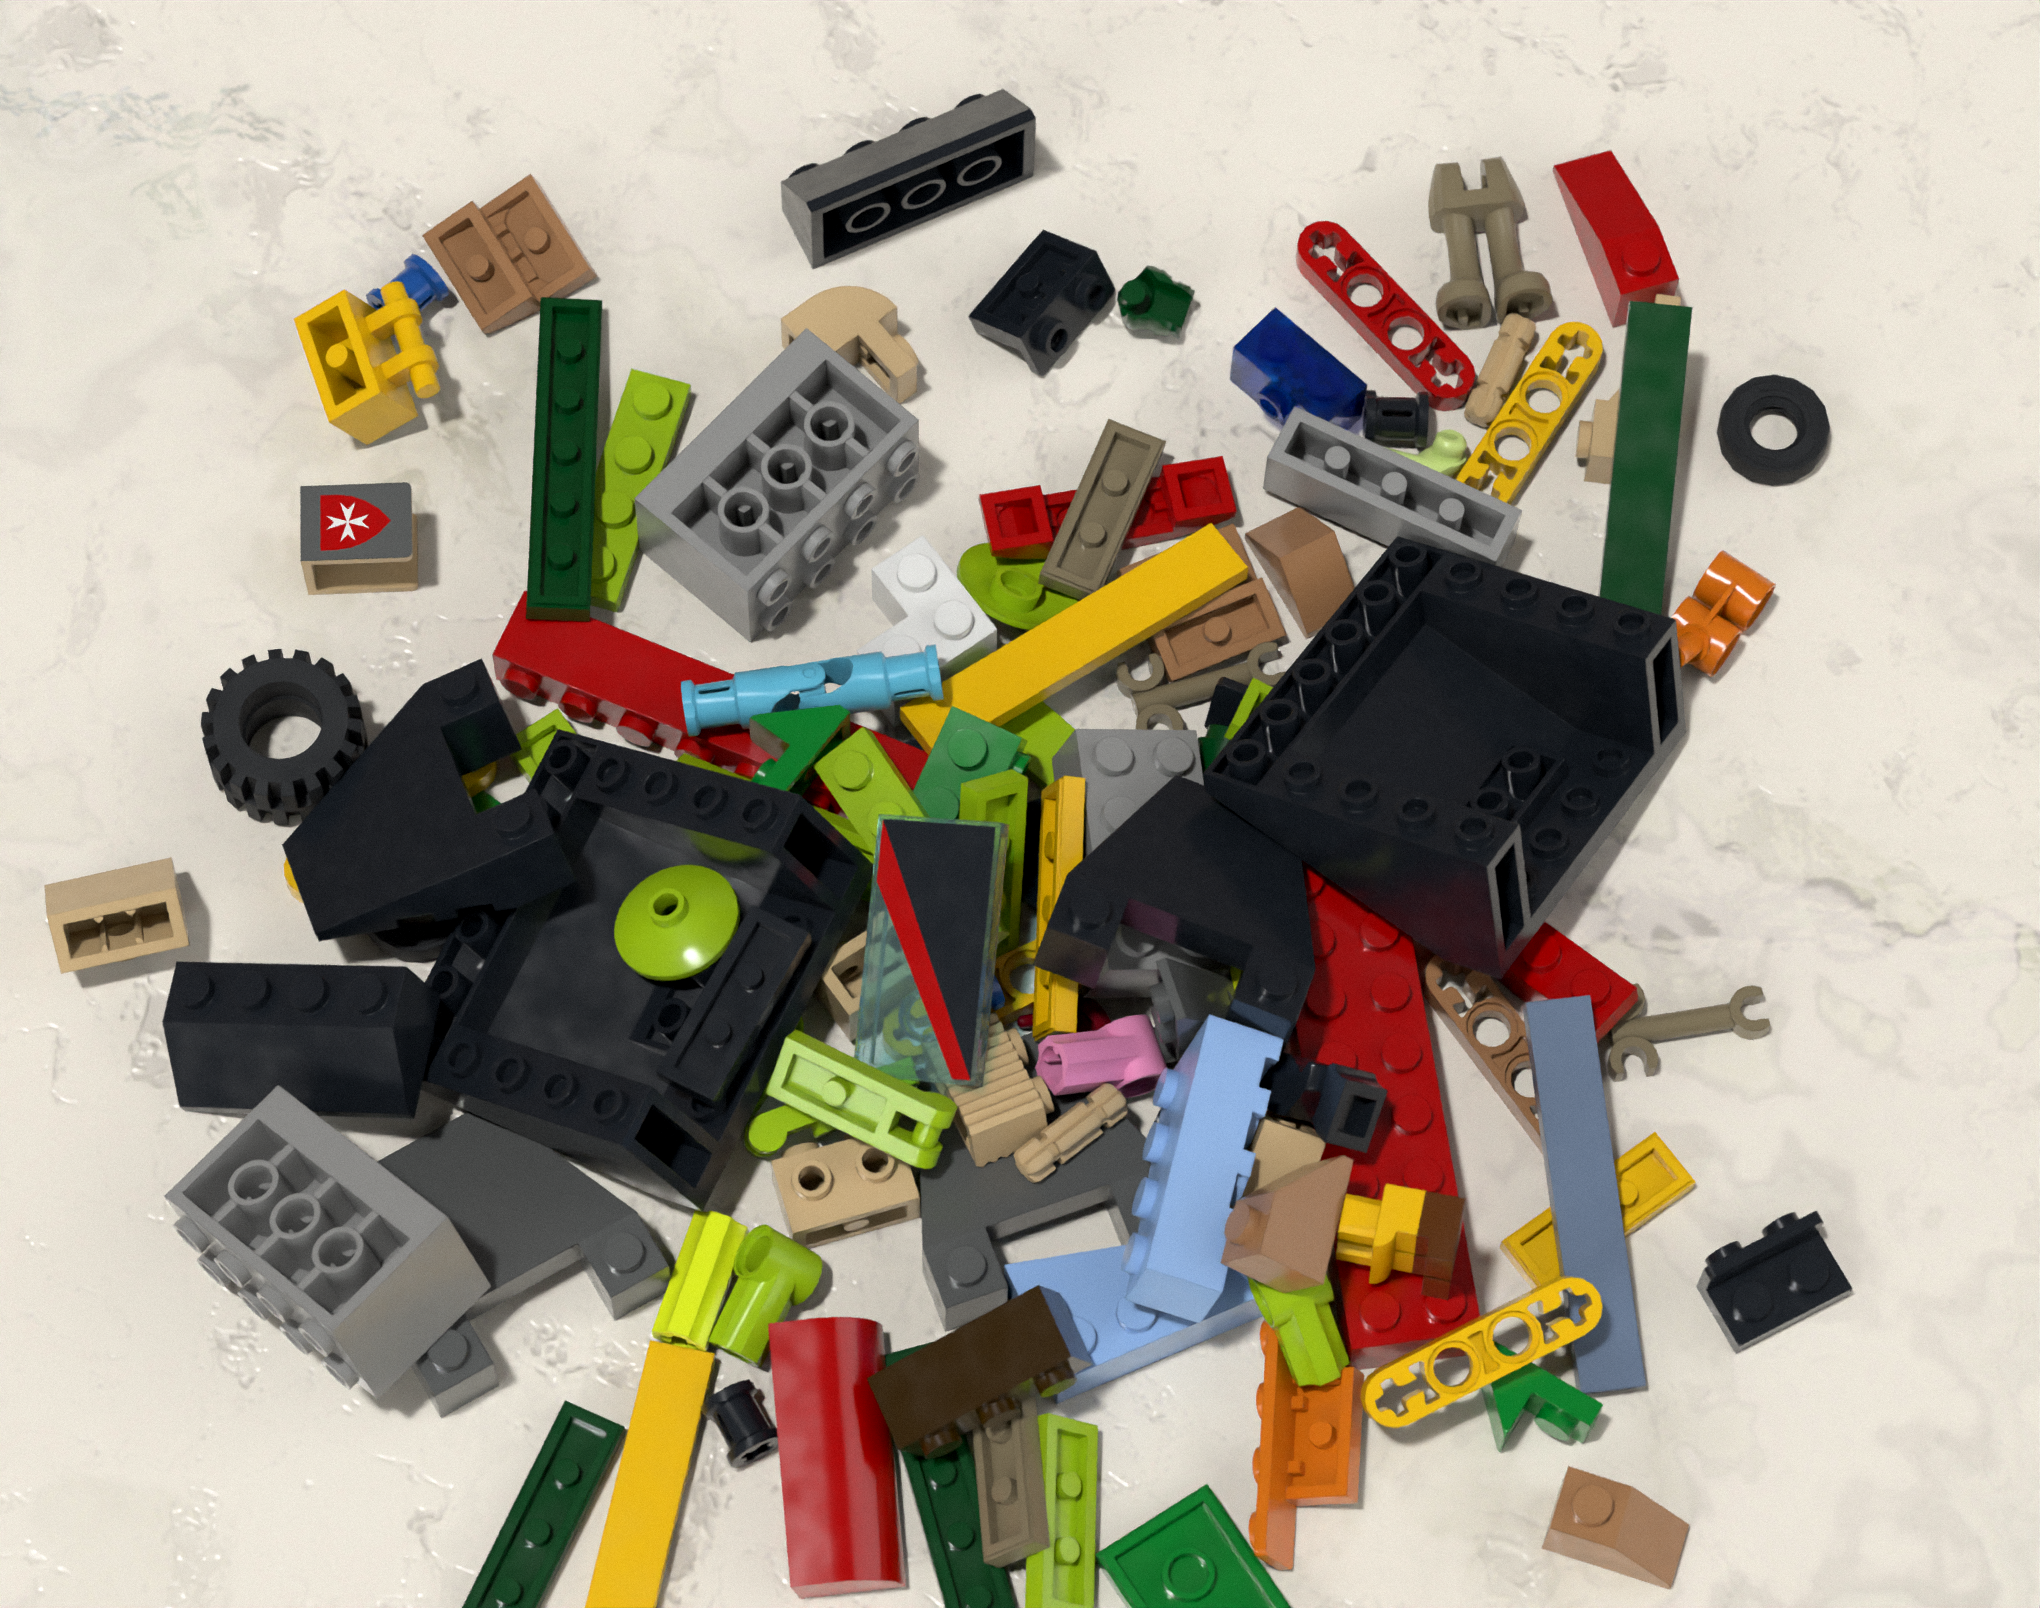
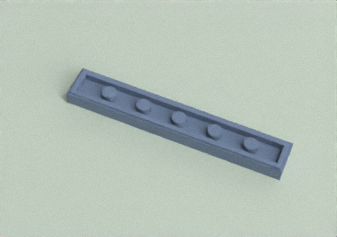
(1583, 1189)

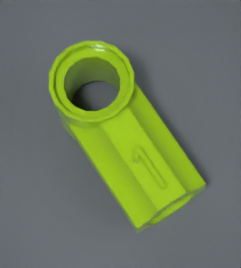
(771, 1279)
(1304, 1330)

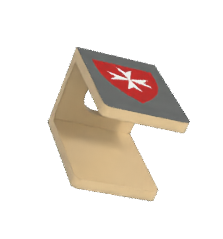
(358, 538)

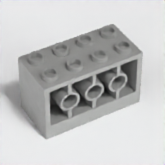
(779, 486)
(326, 1243)

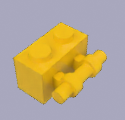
(357, 363)

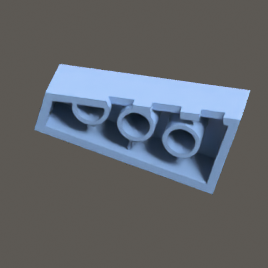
(1197, 1167)
(1118, 1331)

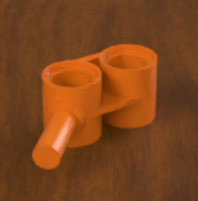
(1722, 608)

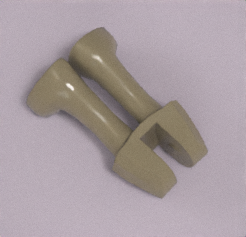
(1492, 210)

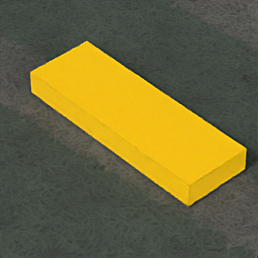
(1647, 1183)

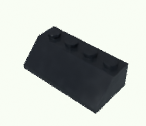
(910, 176)
(324, 1033)

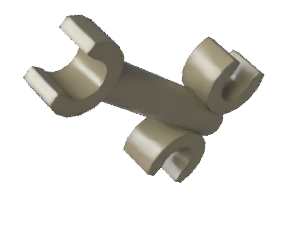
(1157, 702)
(1634, 1033)

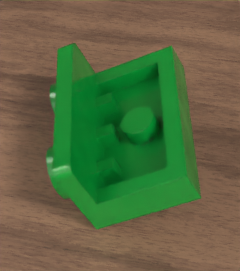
(964, 752)

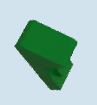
(797, 743)
(1556, 1404)

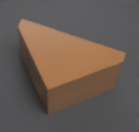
(1303, 566)

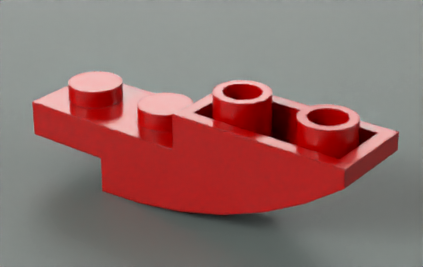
(1559, 968)

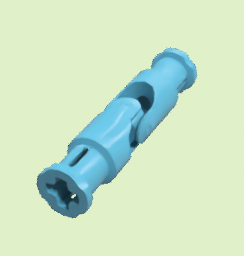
(866, 684)

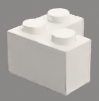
(927, 609)

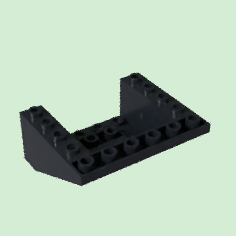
(1459, 745)
(552, 1023)

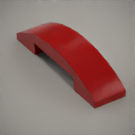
(1177, 503)

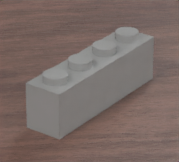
(1385, 492)

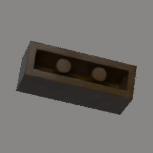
(980, 1373)

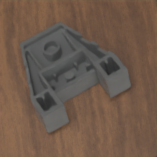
(975, 1204)
(522, 1221)

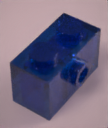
(1288, 368)

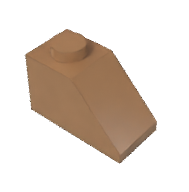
(1289, 1226)
(1615, 1528)

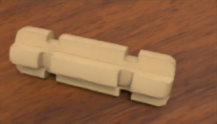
(1500, 370)
(1070, 1132)

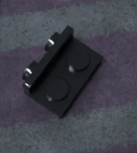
(1044, 300)
(1772, 1280)

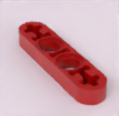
(1376, 321)

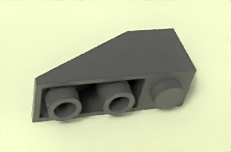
(1184, 1002)

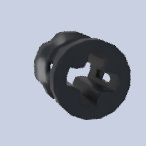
(1396, 418)
(741, 1423)

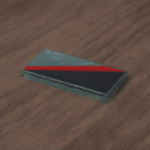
(931, 948)

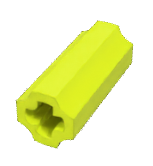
(699, 1281)

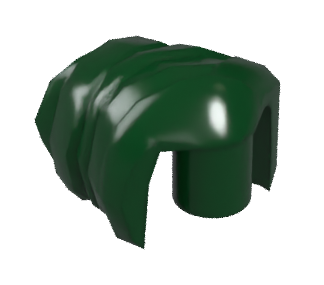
(1155, 302)

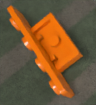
(1304, 1451)

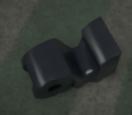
(1333, 1097)

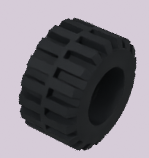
(272, 691)

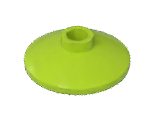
(1009, 588)
(690, 936)

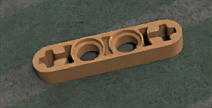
(1494, 1062)

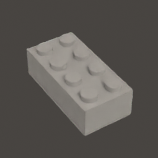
(1120, 776)

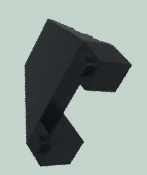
(403, 829)
(1199, 882)

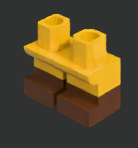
(1405, 1233)

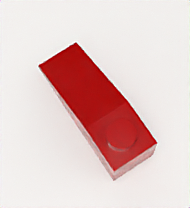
(1616, 233)

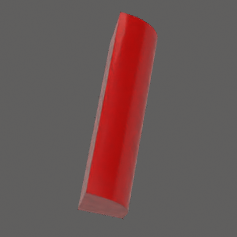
(835, 1457)

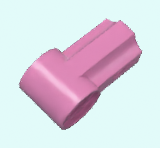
(1117, 1054)

